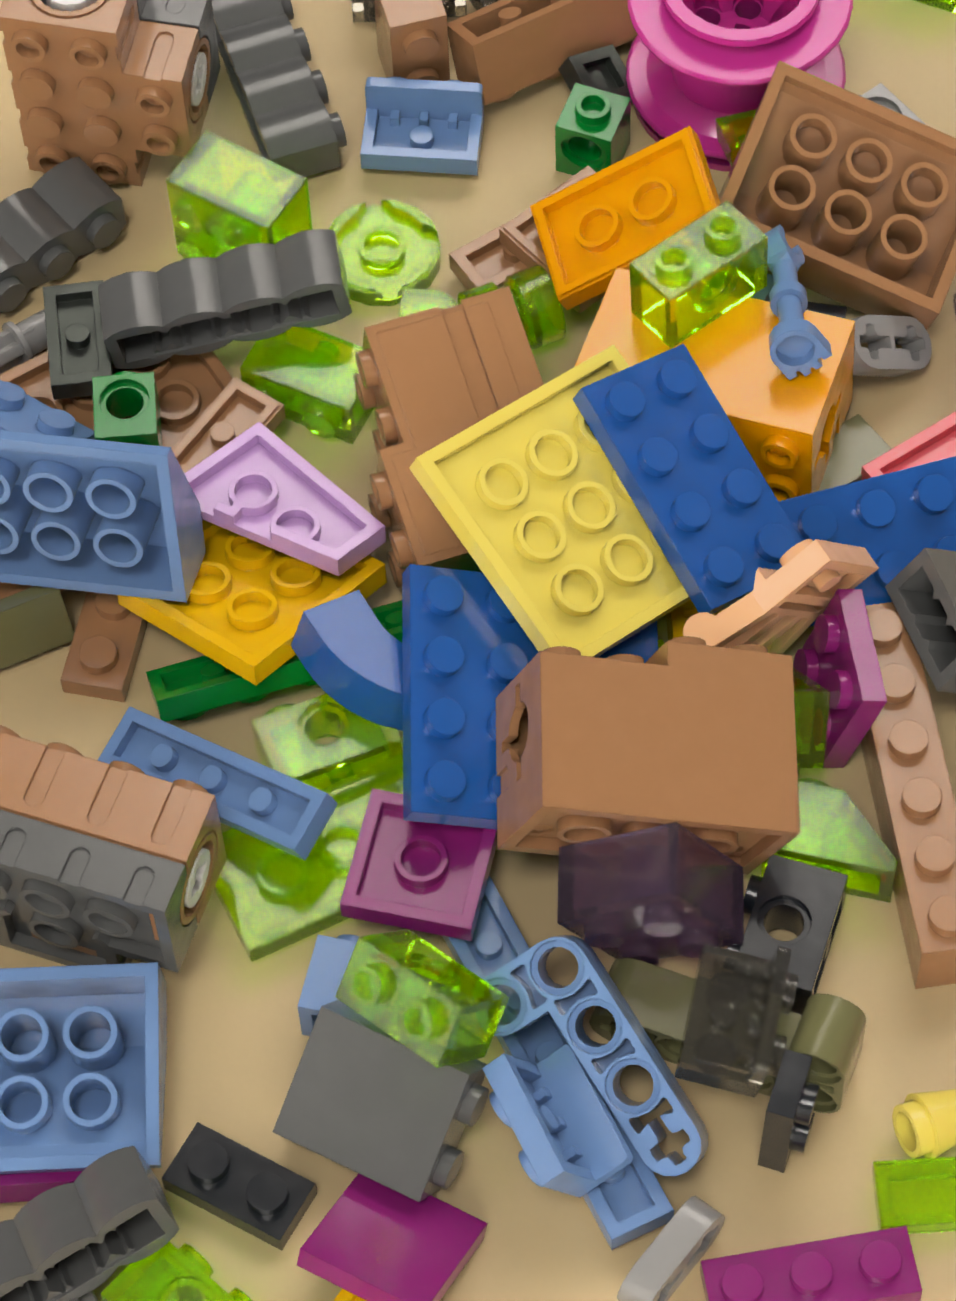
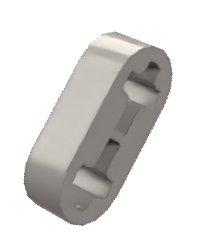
(882, 356)
(673, 1253)

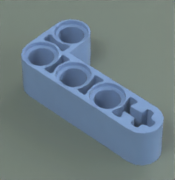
(605, 1062)

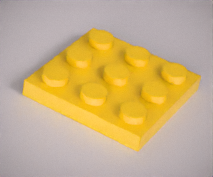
(251, 602)

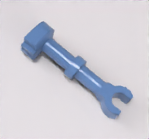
(793, 341)

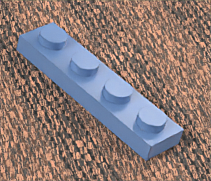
(246, 792)

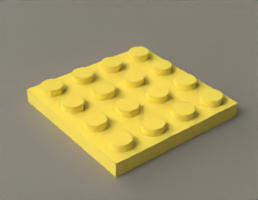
(553, 518)

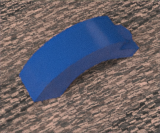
(353, 658)

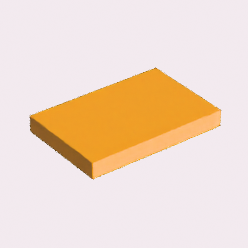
(622, 214)

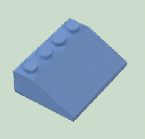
(97, 517)
(81, 1064)

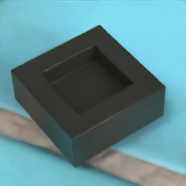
(598, 69)

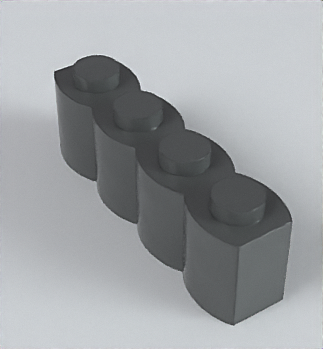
(275, 85)
(53, 225)
(212, 301)
(84, 1230)

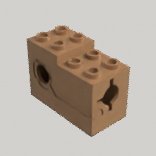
(426, 384)
(650, 744)

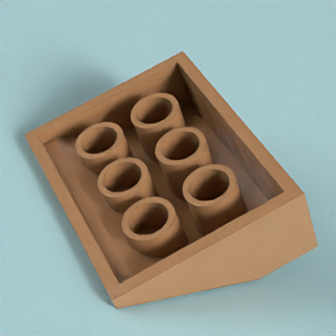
(854, 191)

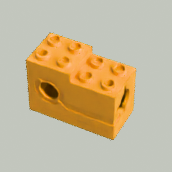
(779, 420)

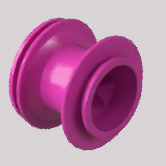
(719, 55)

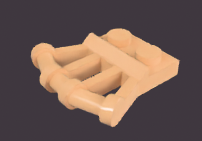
(785, 598)

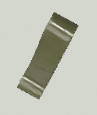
(827, 1029)

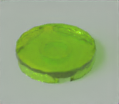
(387, 251)

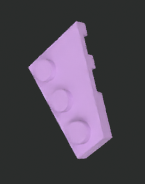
(283, 502)

